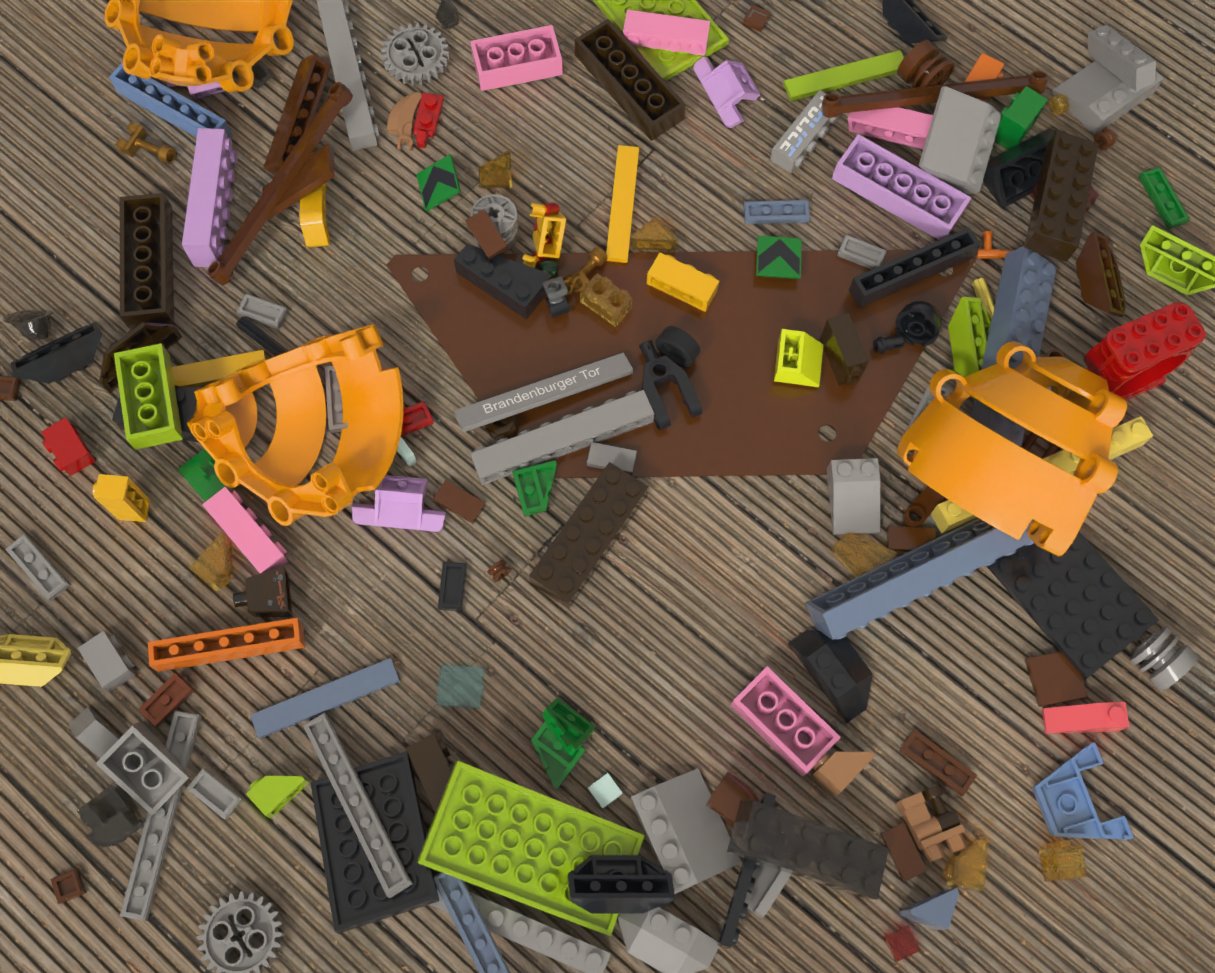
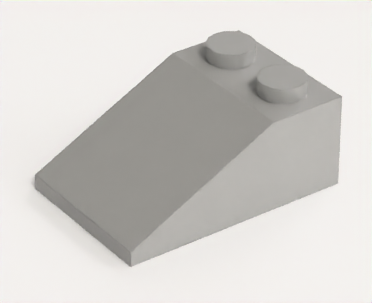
(854, 496)
(143, 768)

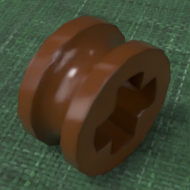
(1105, 139)
(499, 570)

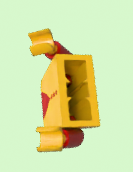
(547, 233)

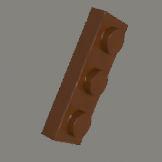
(938, 762)

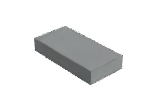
(861, 252)
(262, 311)
(602, 454)
(214, 794)

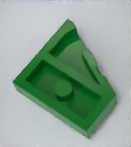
(535, 486)
(568, 725)
(554, 755)

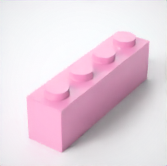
(666, 32)
(893, 125)
(245, 532)

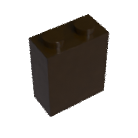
(844, 349)

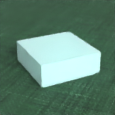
(406, 453)
(605, 791)

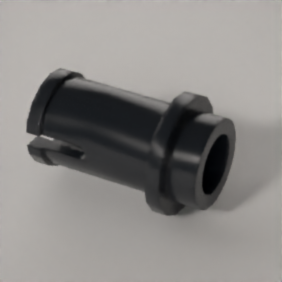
(889, 343)

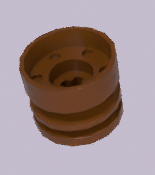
(924, 66)

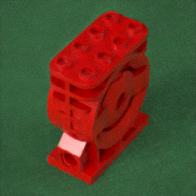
(1146, 350)

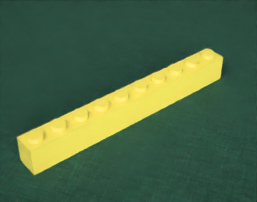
(1123, 439)

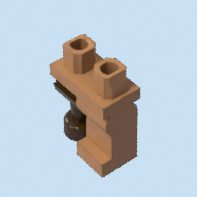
(930, 830)

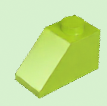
(275, 792)

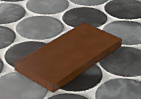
(313, 174)

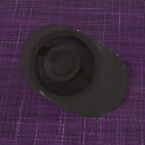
(31, 323)

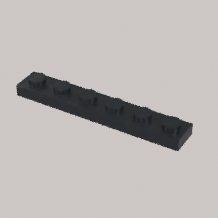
(744, 884)

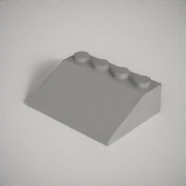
(1101, 97)
(960, 140)
(684, 831)

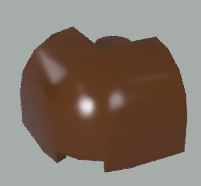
(727, 798)

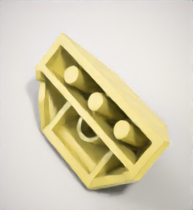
(31, 659)

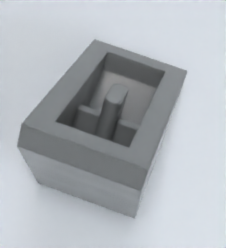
(93, 732)

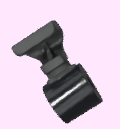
(556, 301)

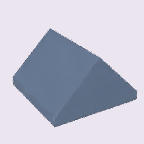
(933, 911)

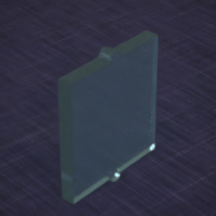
(460, 686)

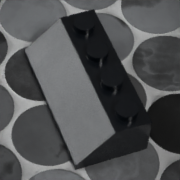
(1017, 170)

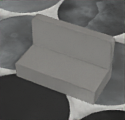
(766, 889)

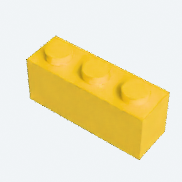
(682, 281)
(121, 497)

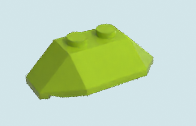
(1177, 262)
(969, 335)

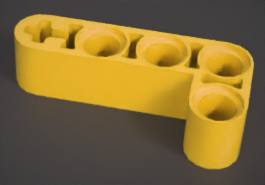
(313, 218)

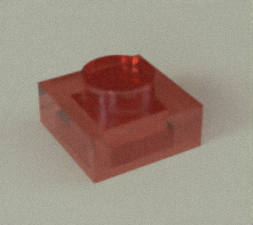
(901, 943)

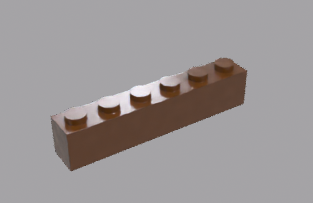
(298, 110)

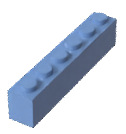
(166, 103)

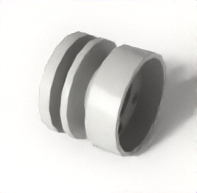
(502, 214)
(1166, 661)

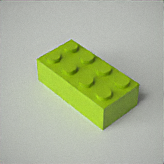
(148, 396)

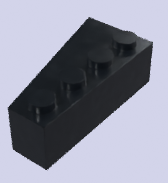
(503, 279)

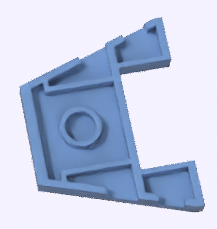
(1068, 804)

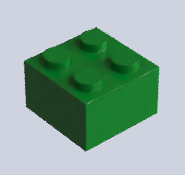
(1019, 117)

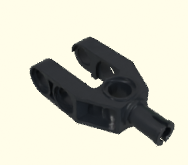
(672, 373)

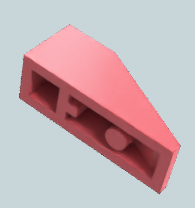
(1086, 718)

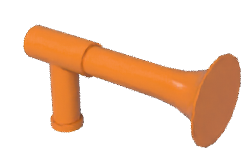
(988, 252)

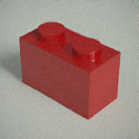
(67, 447)

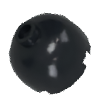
(919, 323)

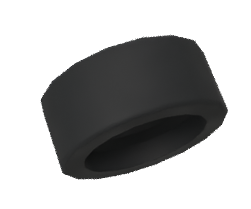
(678, 346)

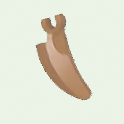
(402, 117)

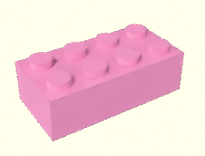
(516, 57)
(785, 721)

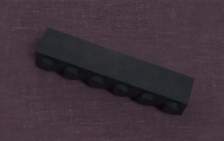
(914, 267)

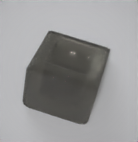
(447, 14)
(261, 74)

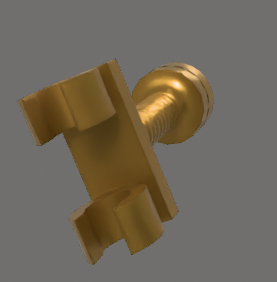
(165, 153)
(596, 258)

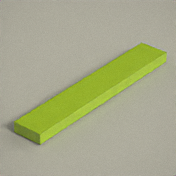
(843, 75)

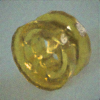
(1058, 104)

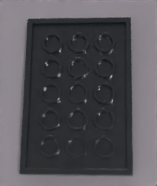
(1075, 601)
(351, 881)

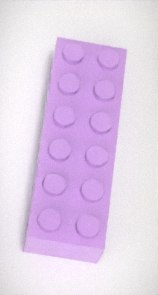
(900, 188)
(209, 197)

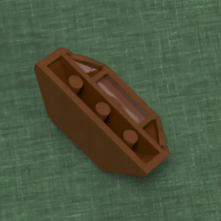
(1100, 276)

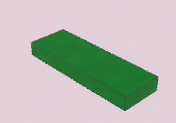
(1163, 198)

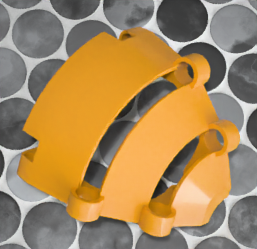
(198, 61)
(366, 449)
(999, 477)

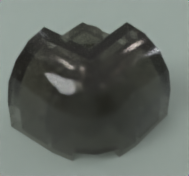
(110, 817)

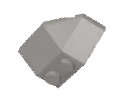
(667, 942)

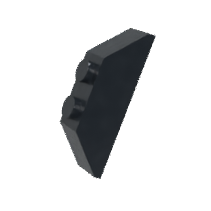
(911, 22)
(60, 357)
(836, 671)
(619, 885)

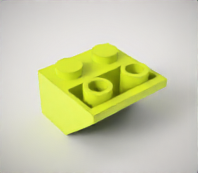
(798, 359)

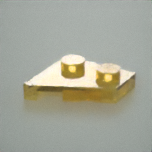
(861, 554)

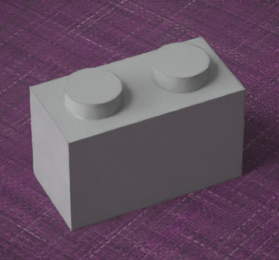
(107, 661)

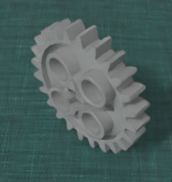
(427, 45)
(262, 921)

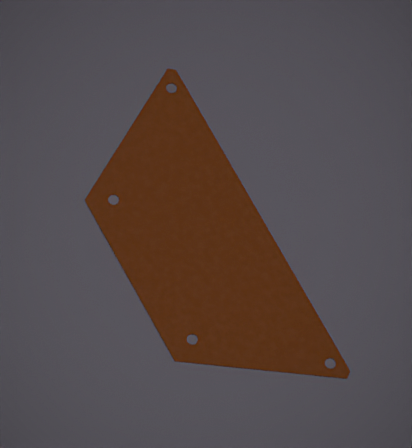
(746, 416)

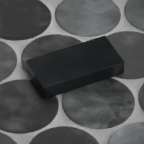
(452, 586)

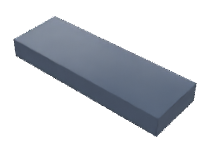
(776, 211)

